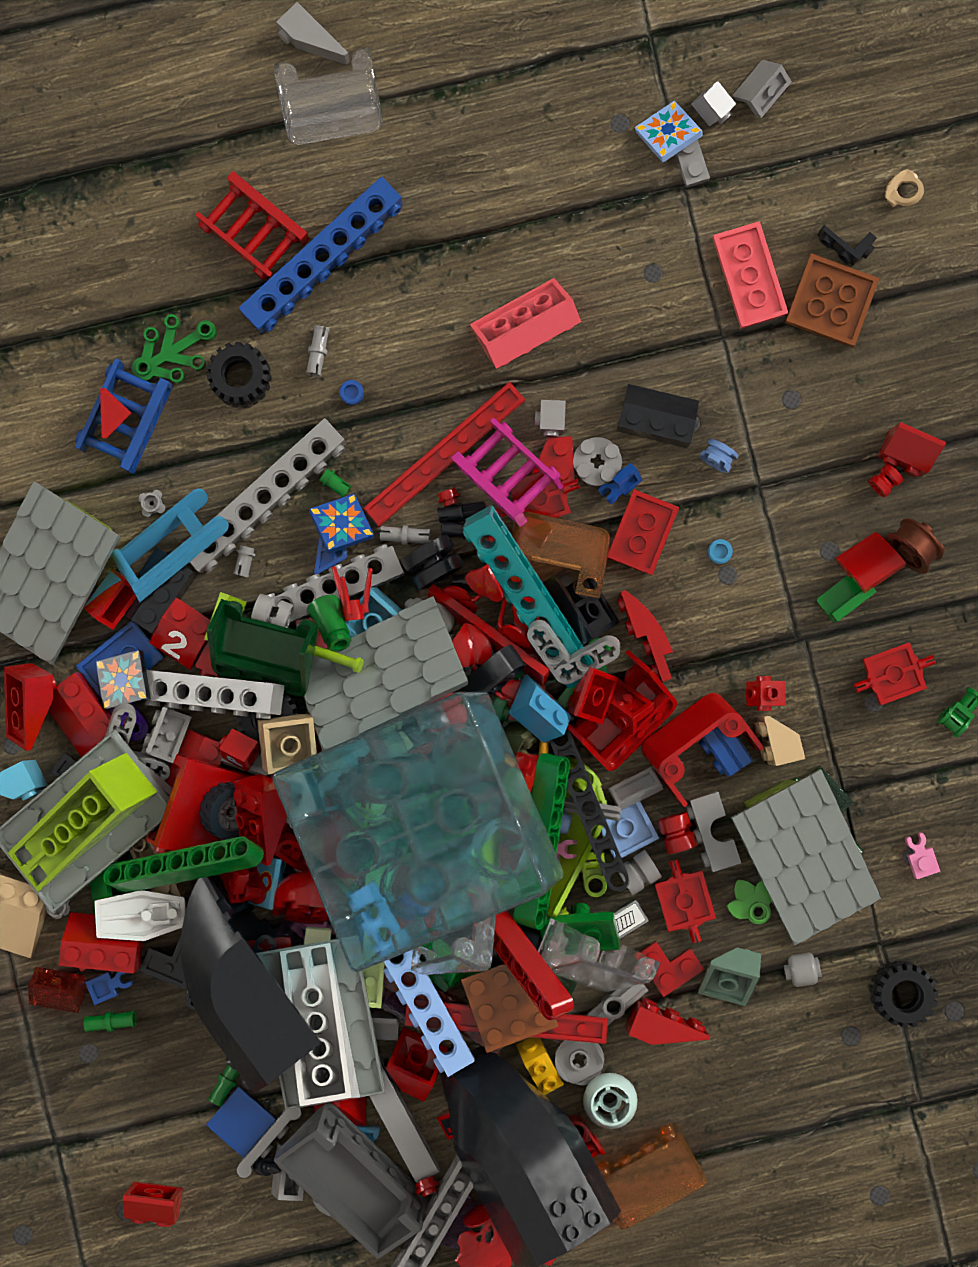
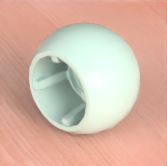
(605, 1084)

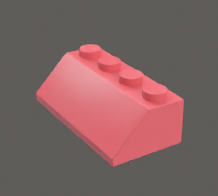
(526, 323)

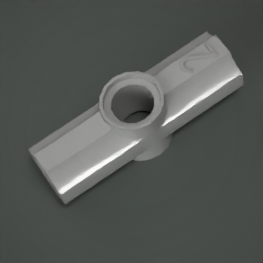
(624, 996)

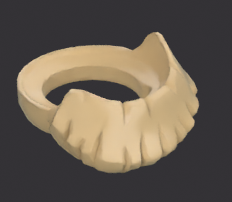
(891, 192)

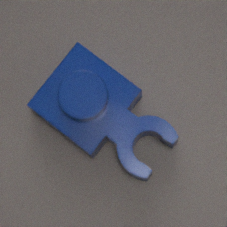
(105, 986)

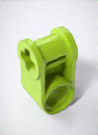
(590, 871)

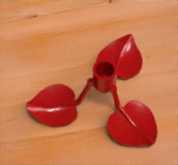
(485, 583)
(475, 648)

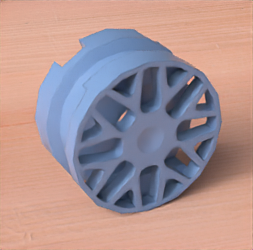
(718, 455)

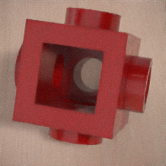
(765, 693)

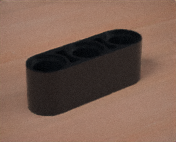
(496, 671)

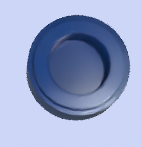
(351, 392)

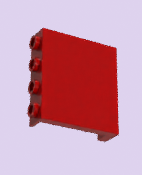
(181, 819)

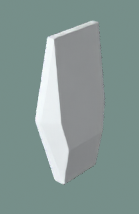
(139, 915)

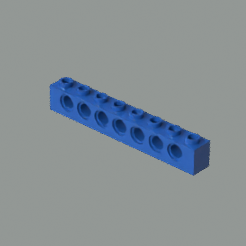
(378, 193)

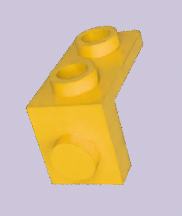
(539, 1065)

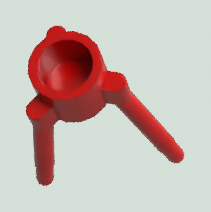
(352, 608)

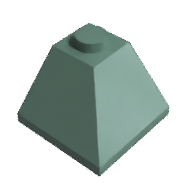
(732, 976)

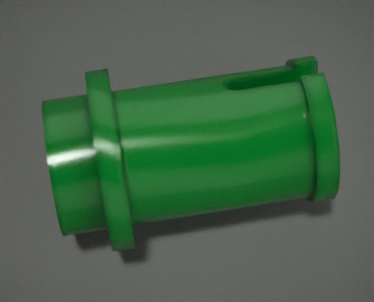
(335, 483)

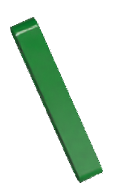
(549, 798)
(183, 865)

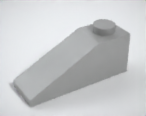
(308, 35)

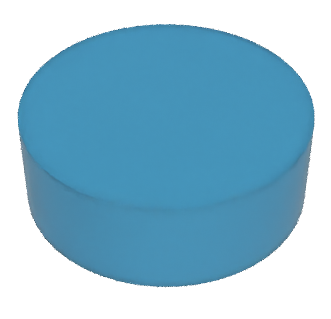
(719, 551)

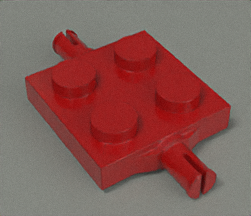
(550, 501)
(894, 673)
(685, 901)

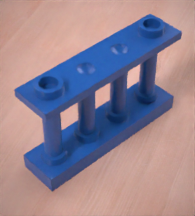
(138, 435)

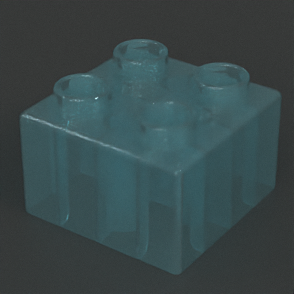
(418, 828)

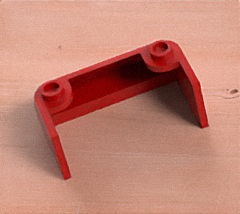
(686, 729)
(609, 742)

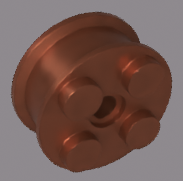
(916, 545)

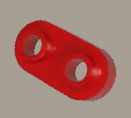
(290, 852)

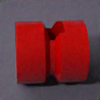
(677, 832)

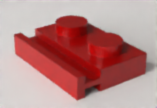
(234, 883)

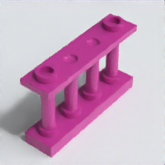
(500, 493)

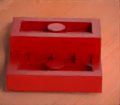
(870, 561)

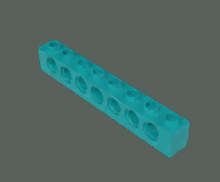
(489, 523)

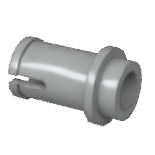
(244, 561)

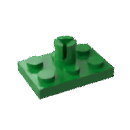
(597, 925)

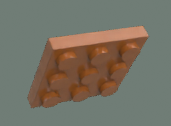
(832, 300)
(503, 1008)

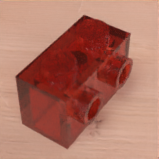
(56, 989)

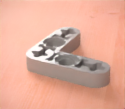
(564, 659)
(126, 730)

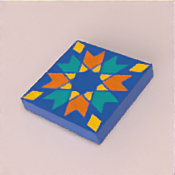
(341, 523)

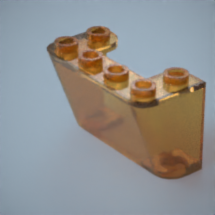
(565, 545)
(653, 1176)

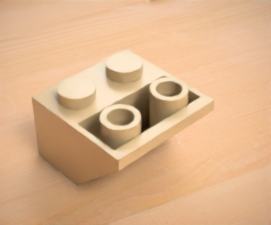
(779, 742)

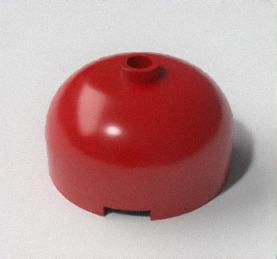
(296, 896)

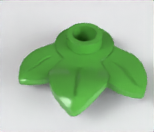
(748, 899)

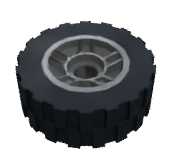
(214, 811)

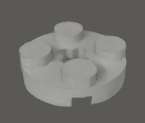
(589, 450)
(573, 1072)

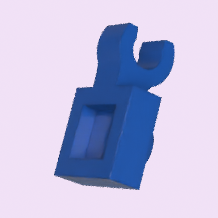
(624, 482)

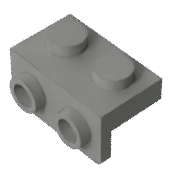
(167, 734)

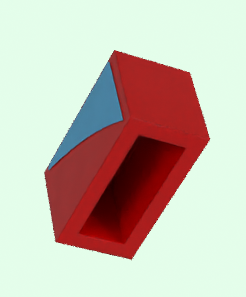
(111, 599)

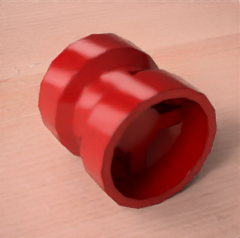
(885, 480)

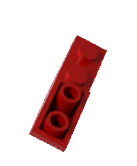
(643, 624)

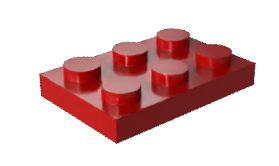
(642, 532)

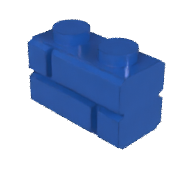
(727, 752)

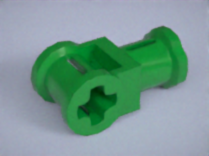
(959, 714)

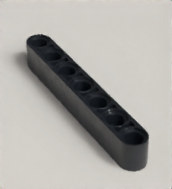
(596, 819)

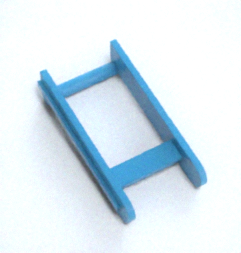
(200, 539)

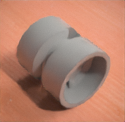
(266, 606)
(640, 871)

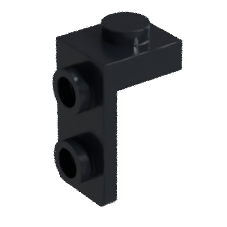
(845, 252)

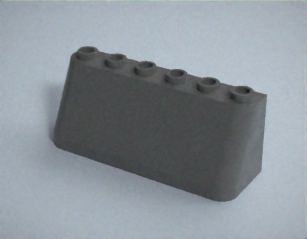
(353, 1181)

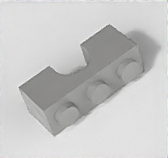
(717, 853)

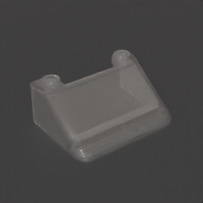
(330, 103)

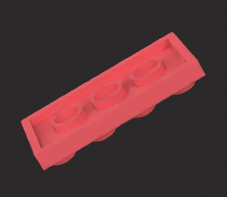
(750, 275)

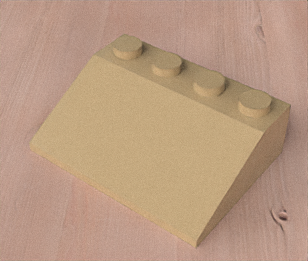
(20, 915)

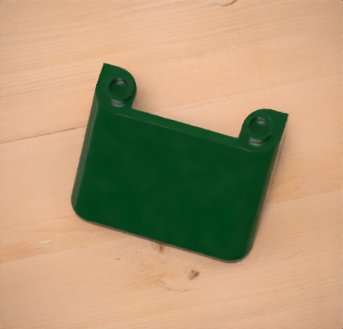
(261, 650)

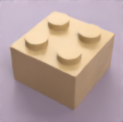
(286, 741)

